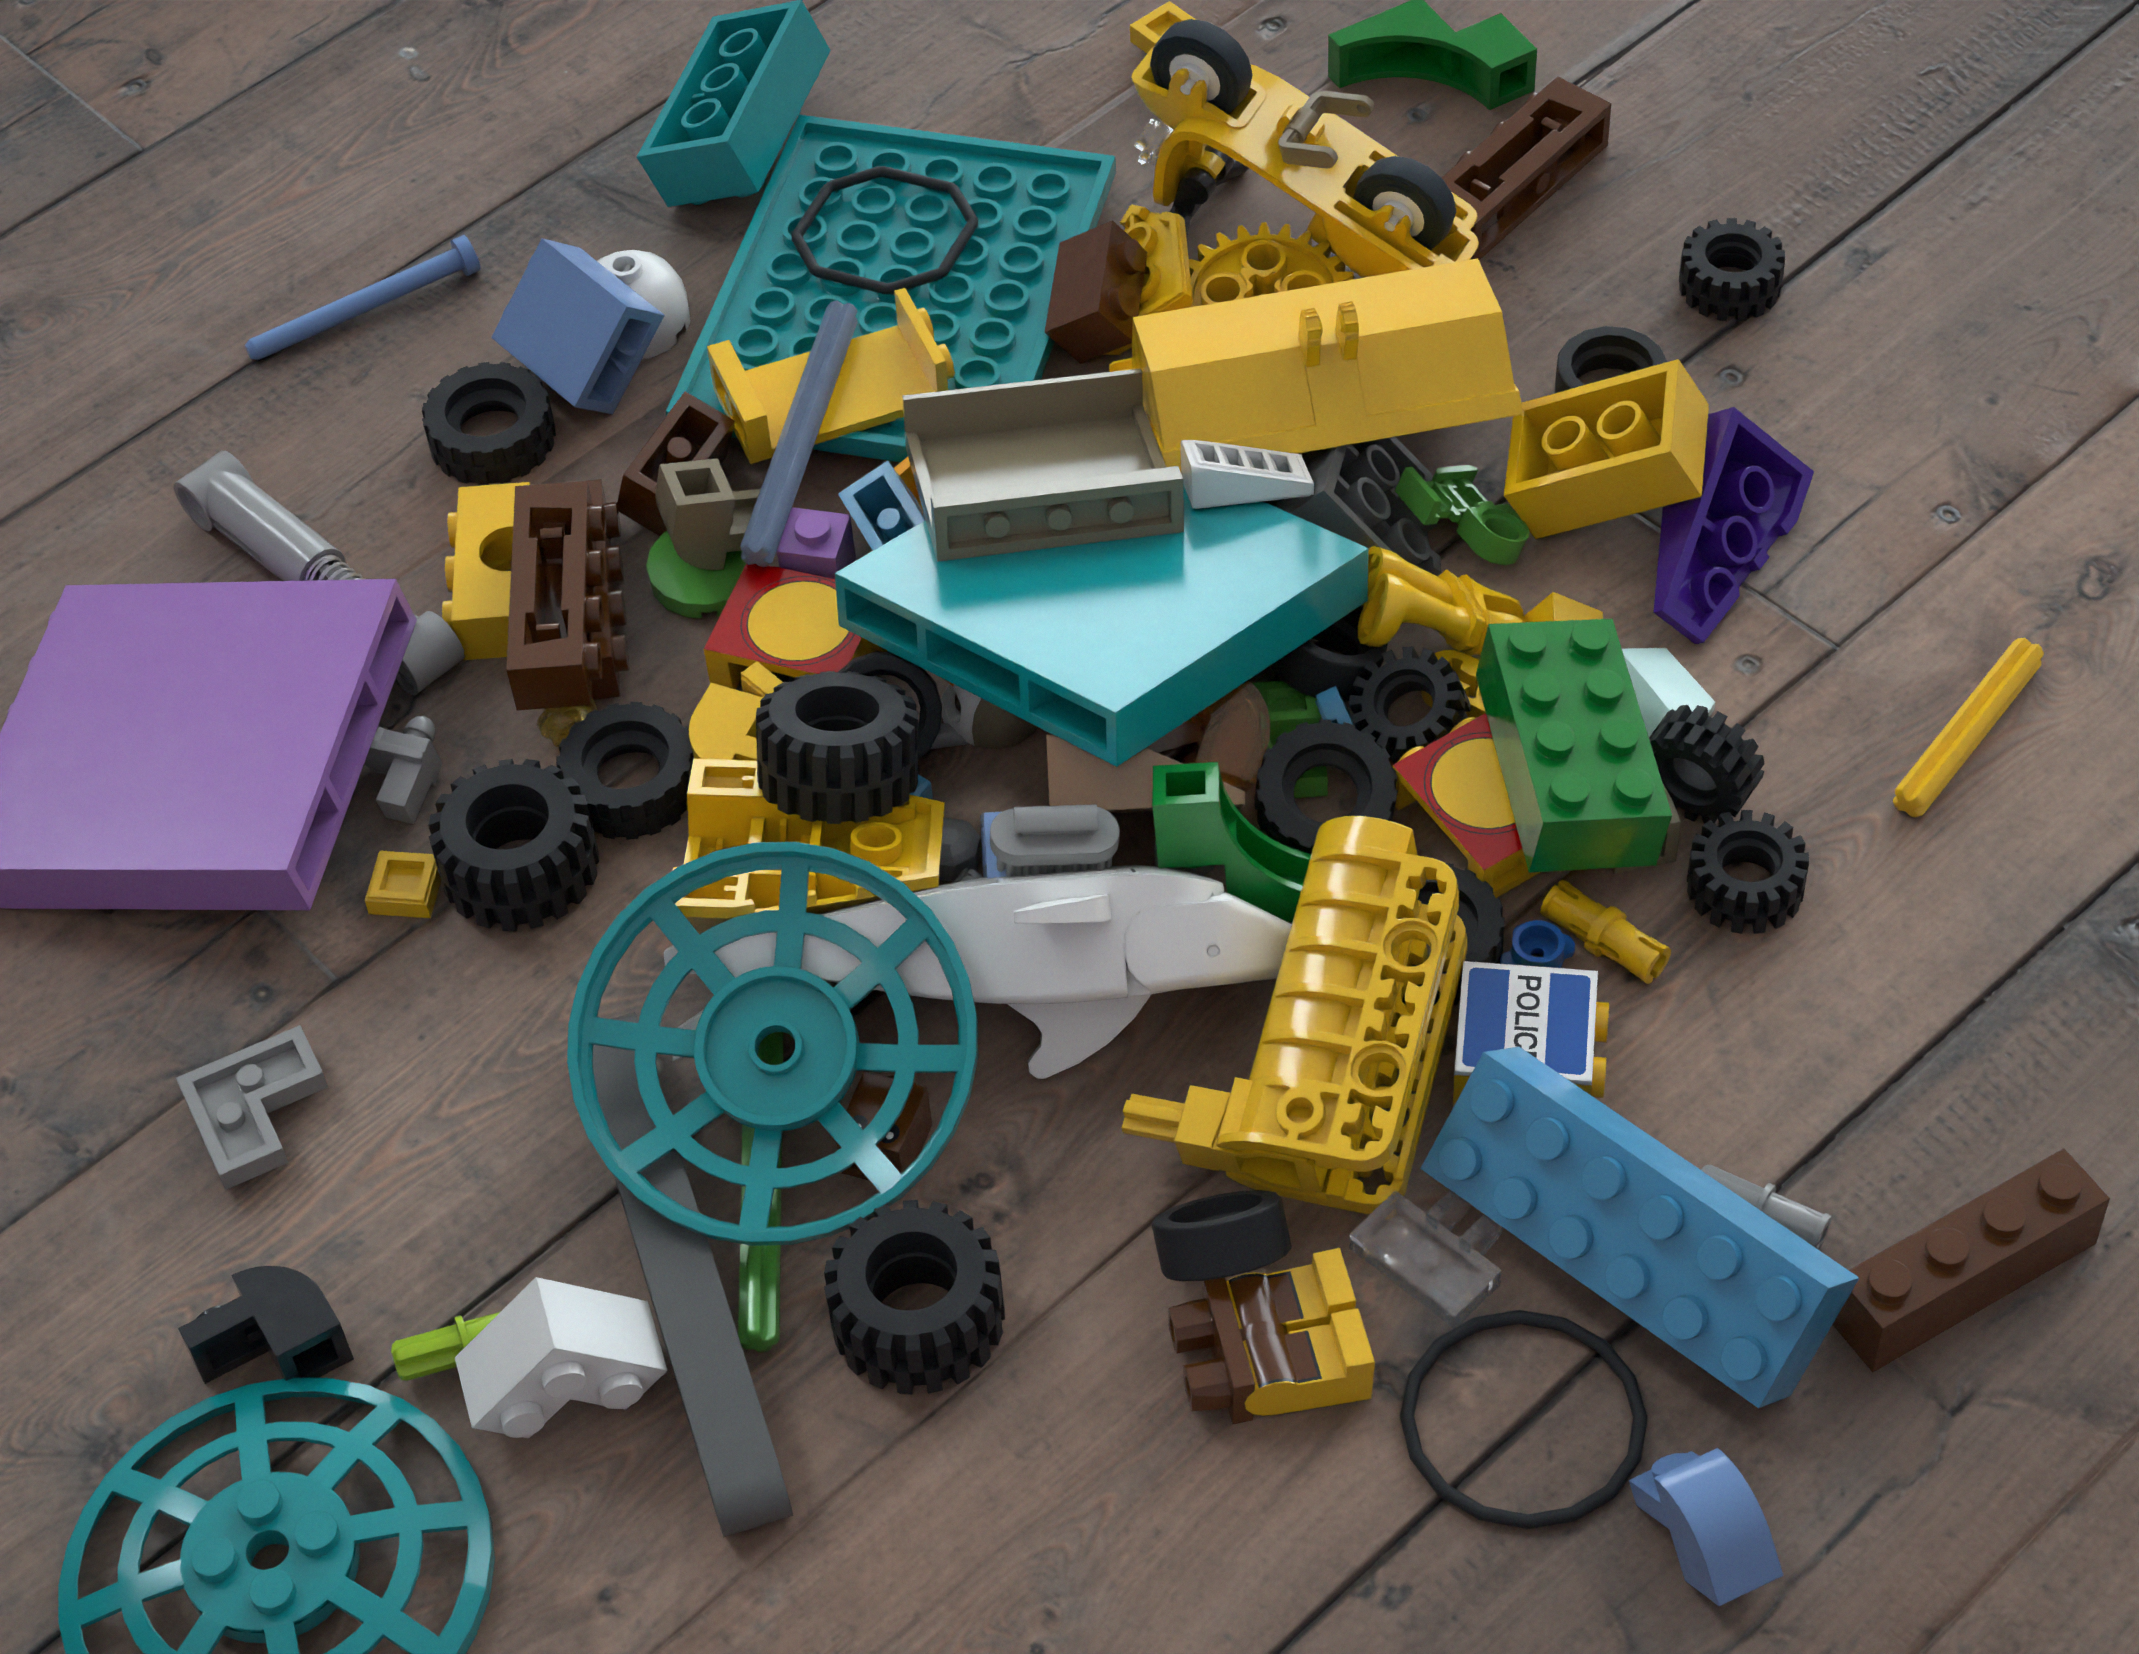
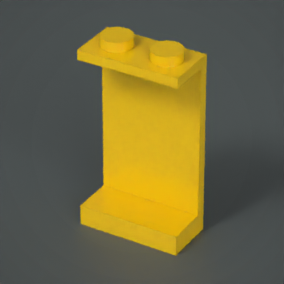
(866, 393)

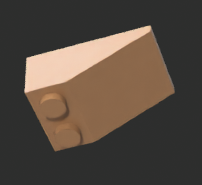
(1085, 779)

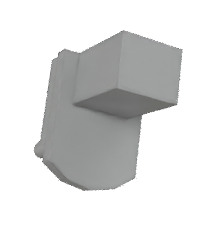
(409, 767)

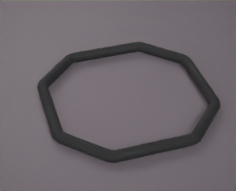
(898, 175)

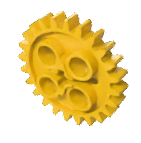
(1262, 265)

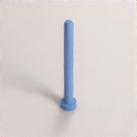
(460, 257)

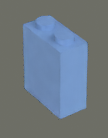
(577, 326)

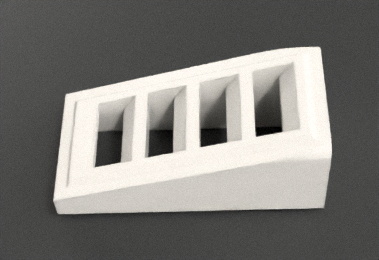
(1237, 474)

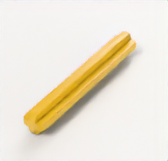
(1968, 727)

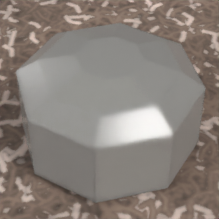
(959, 849)

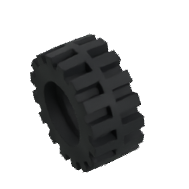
(1725, 291)

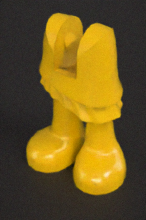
(1446, 603)

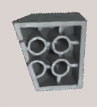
(1360, 502)

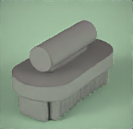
(1053, 839)

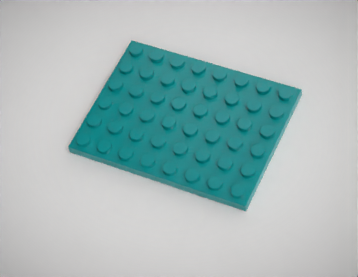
(887, 230)

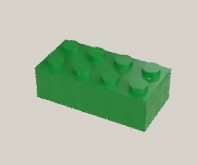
(1572, 745)

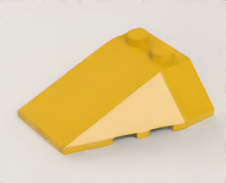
(730, 812)

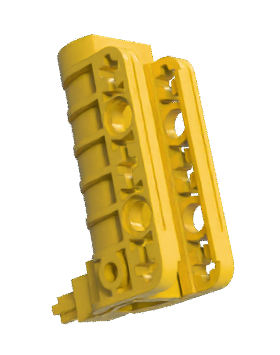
(1334, 1032)

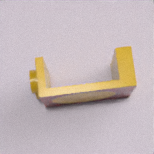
(784, 624)
(1467, 797)

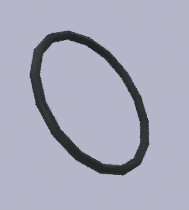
(1507, 1517)

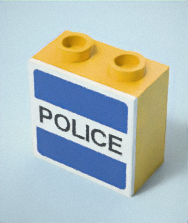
(1537, 1009)

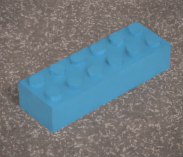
(1639, 1225)

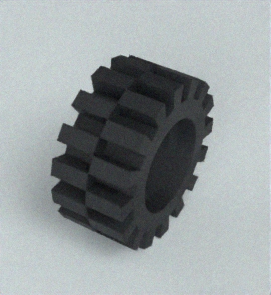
(1398, 678)
(1705, 762)
(1752, 843)

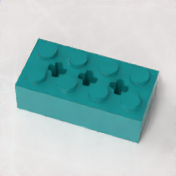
(734, 104)

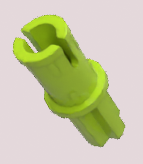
(435, 1349)

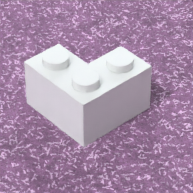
(554, 1348)

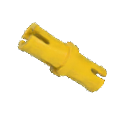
(1605, 931)

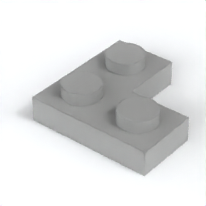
(237, 1092)

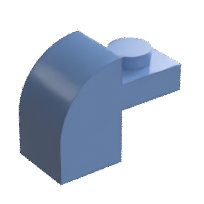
(1712, 1522)

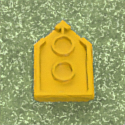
(1167, 262)

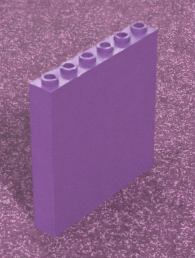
(193, 742)

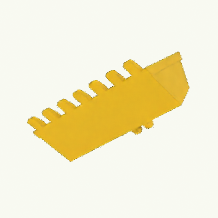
(1328, 363)

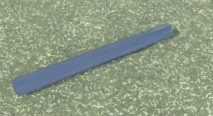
(798, 435)

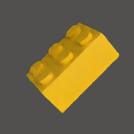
(1607, 450)

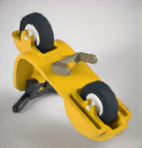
(1234, 116)

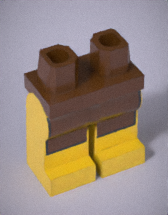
(1276, 1341)

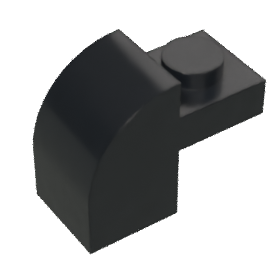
(275, 1314)

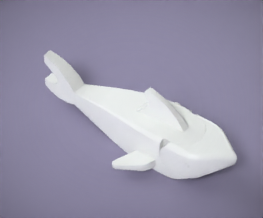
(1060, 948)

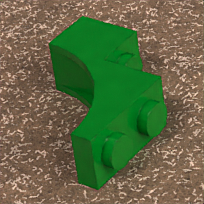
(1412, 41)
(1203, 827)

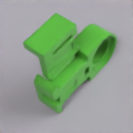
(1487, 528)

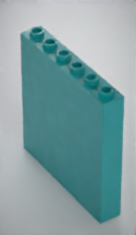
(1110, 634)

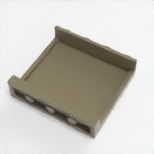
(1039, 465)

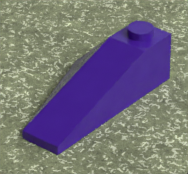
(1716, 540)

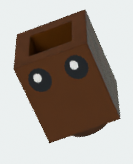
(908, 1133)

